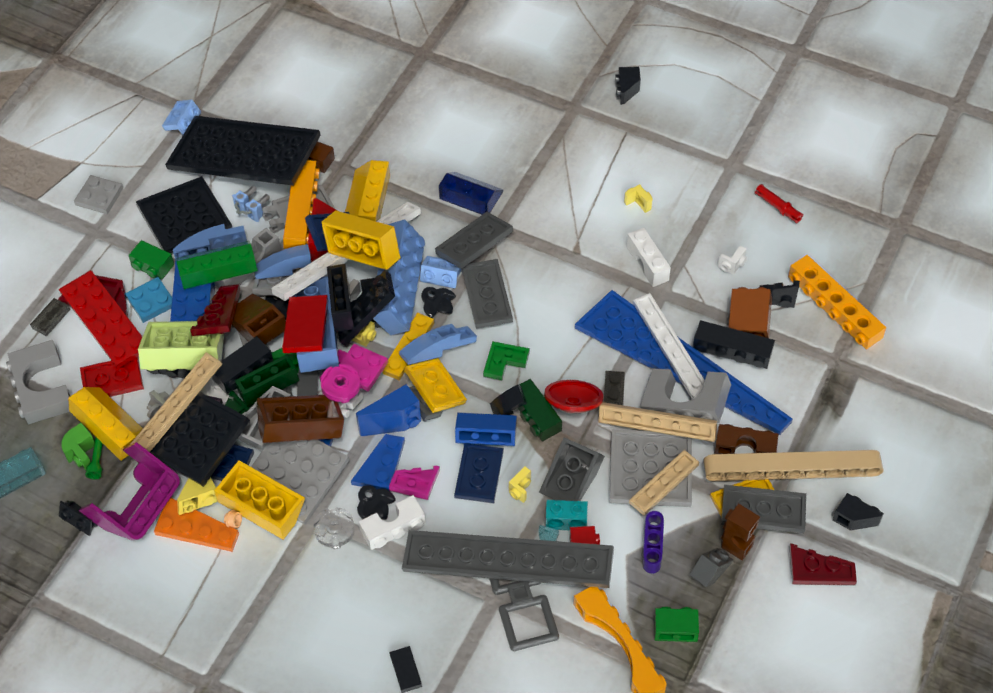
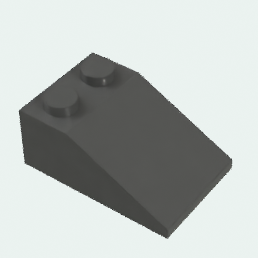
(571, 472)

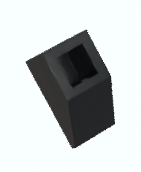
(629, 83)
(856, 514)

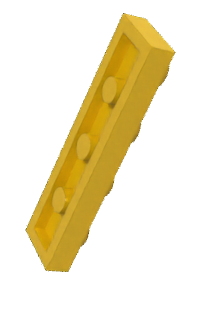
(396, 365)

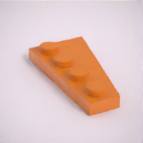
(195, 528)

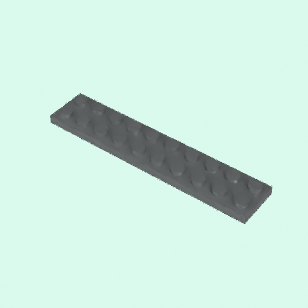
(508, 558)

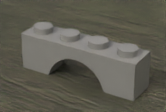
(263, 245)

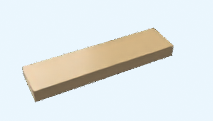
(664, 482)

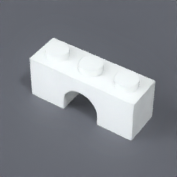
(655, 266)
(379, 532)

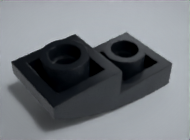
(508, 401)

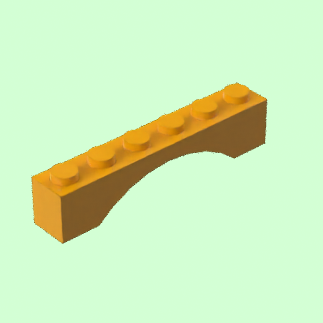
(595, 609)

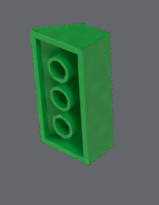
(216, 264)

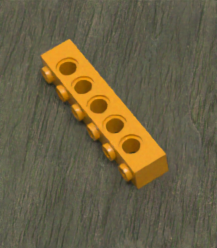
(837, 302)

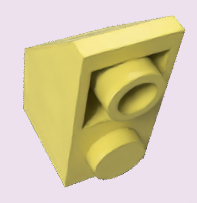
(196, 496)

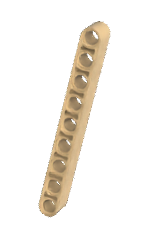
(793, 465)

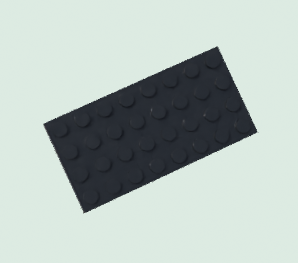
(243, 150)

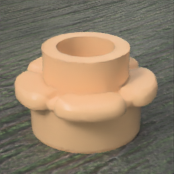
(233, 519)

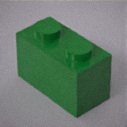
(151, 260)
(676, 624)

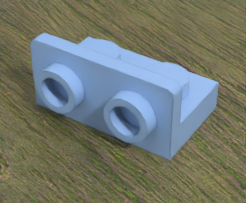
(181, 116)
(439, 272)

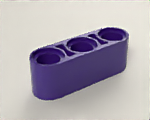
(650, 550)

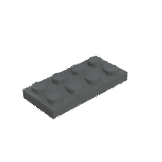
(474, 240)
(487, 294)
(776, 508)

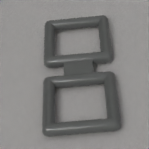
(522, 598)

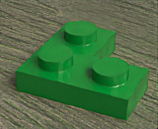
(502, 355)

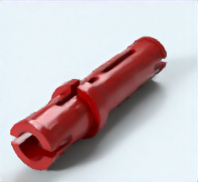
(784, 207)

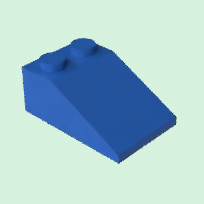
(390, 414)

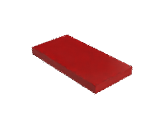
(305, 324)

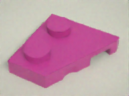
(414, 482)

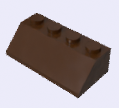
(299, 418)

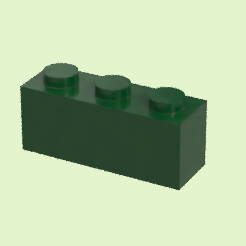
(278, 373)
(539, 413)

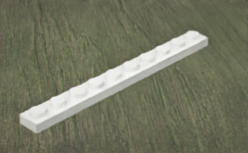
(318, 268)

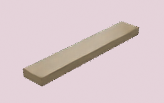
(177, 402)
(658, 421)

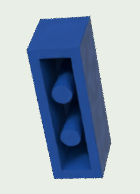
(485, 429)

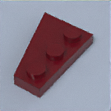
(817, 569)

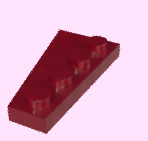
(220, 313)

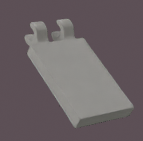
(280, 206)

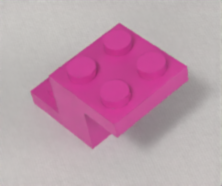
(367, 363)

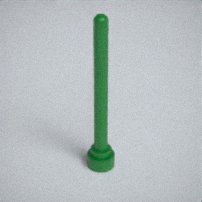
(94, 469)

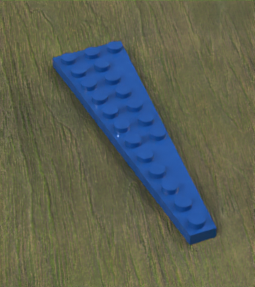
(623, 329)

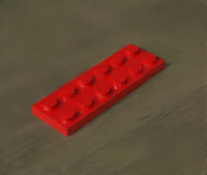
(103, 318)

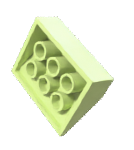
(173, 347)

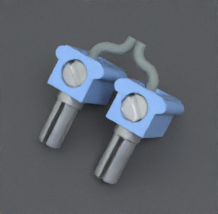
(253, 208)

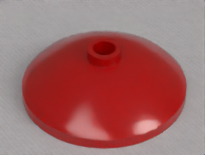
(573, 396)

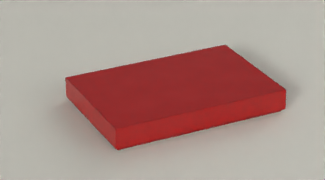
(113, 380)

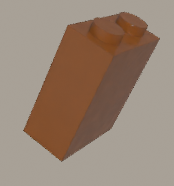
(751, 310)

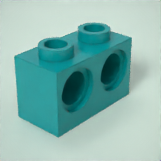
(566, 514)

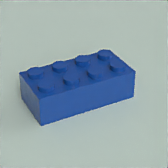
(190, 302)

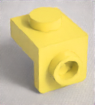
(640, 196)

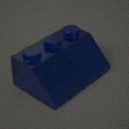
(468, 193)

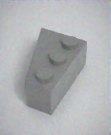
(251, 433)

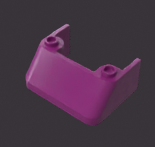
(157, 488)

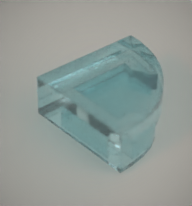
(548, 534)

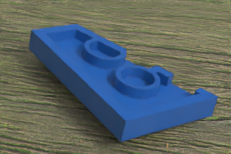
(381, 463)

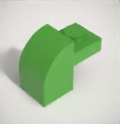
(76, 443)

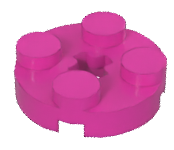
(340, 393)

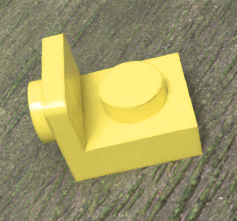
(366, 334)
(519, 483)

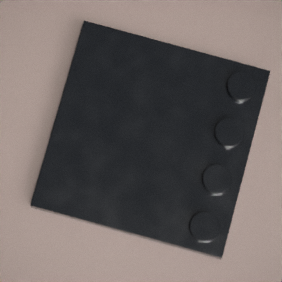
(181, 212)
(200, 438)

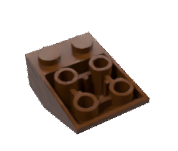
(258, 318)

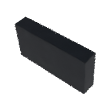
(405, 669)

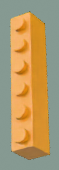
(300, 206)

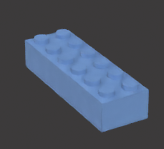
(397, 314)
(329, 356)

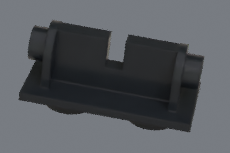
(70, 513)

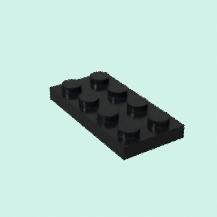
(369, 304)

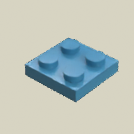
(150, 299)

